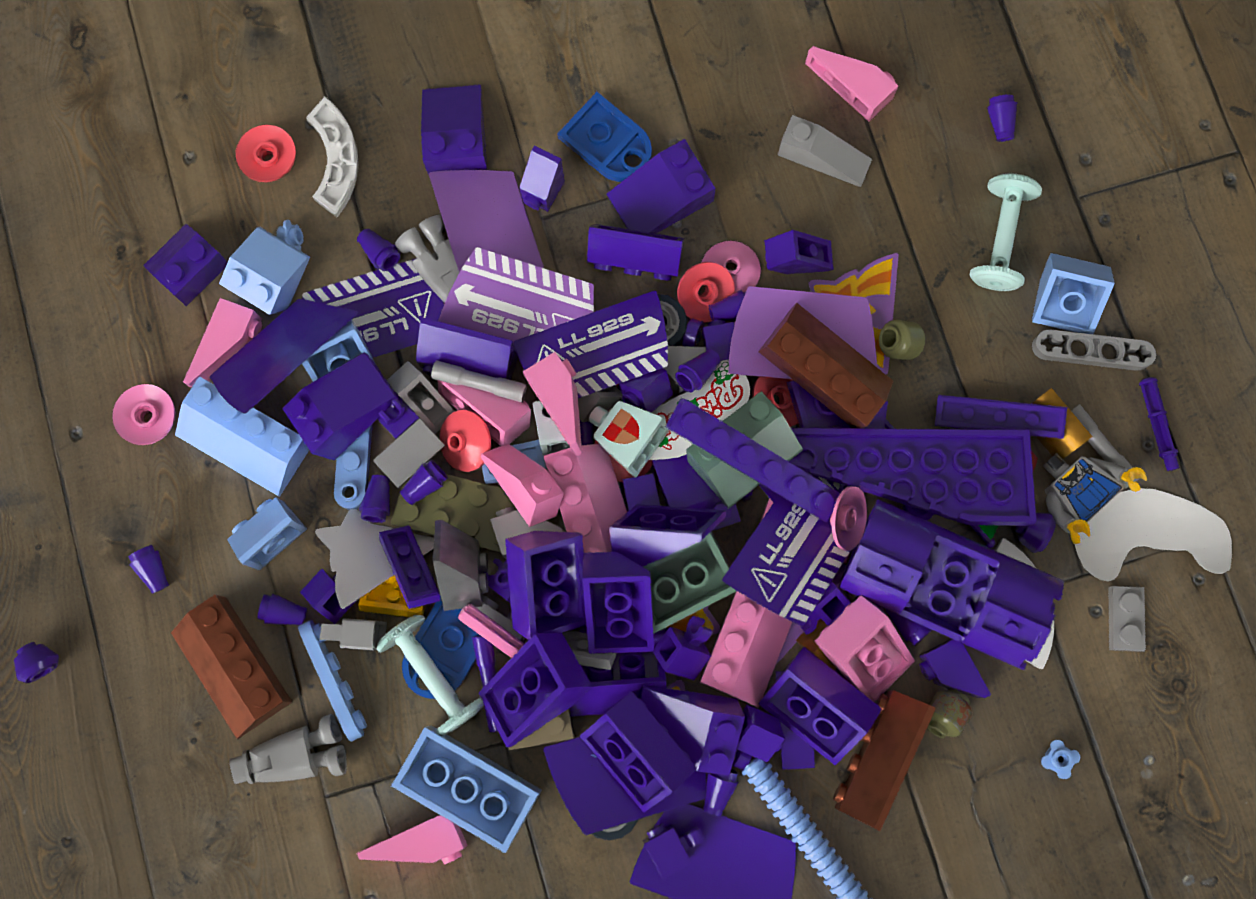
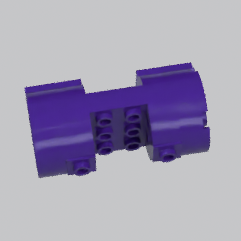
(953, 585)

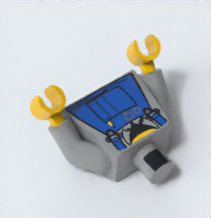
(1084, 490)

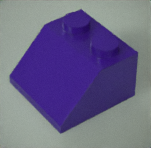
(186, 264)

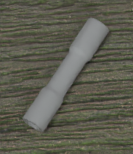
(460, 376)
(1099, 441)

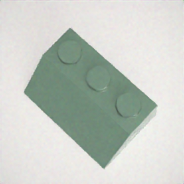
(760, 422)

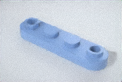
(353, 471)
(336, 690)

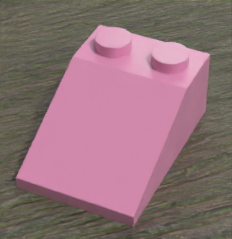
(865, 648)

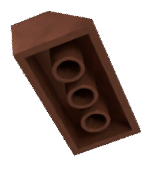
(827, 367)
(230, 665)
(883, 759)

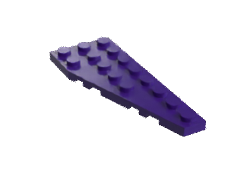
(946, 472)

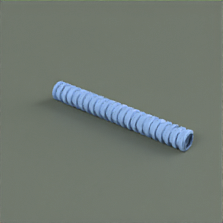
(803, 831)

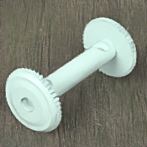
(1009, 187)
(429, 673)

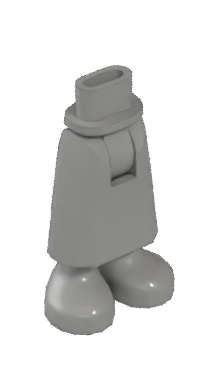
(436, 269)
(289, 755)

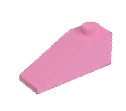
(856, 81)
(225, 335)
(557, 392)
(503, 416)
(525, 483)
(423, 843)

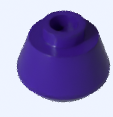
(1037, 537)
(34, 662)

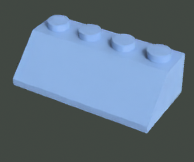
(245, 442)
(466, 788)

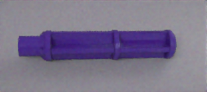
(1159, 422)

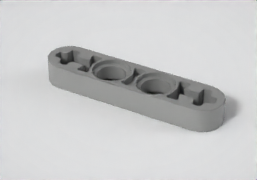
(1093, 350)

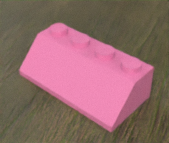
(590, 494)
(746, 650)

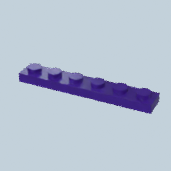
(752, 459)

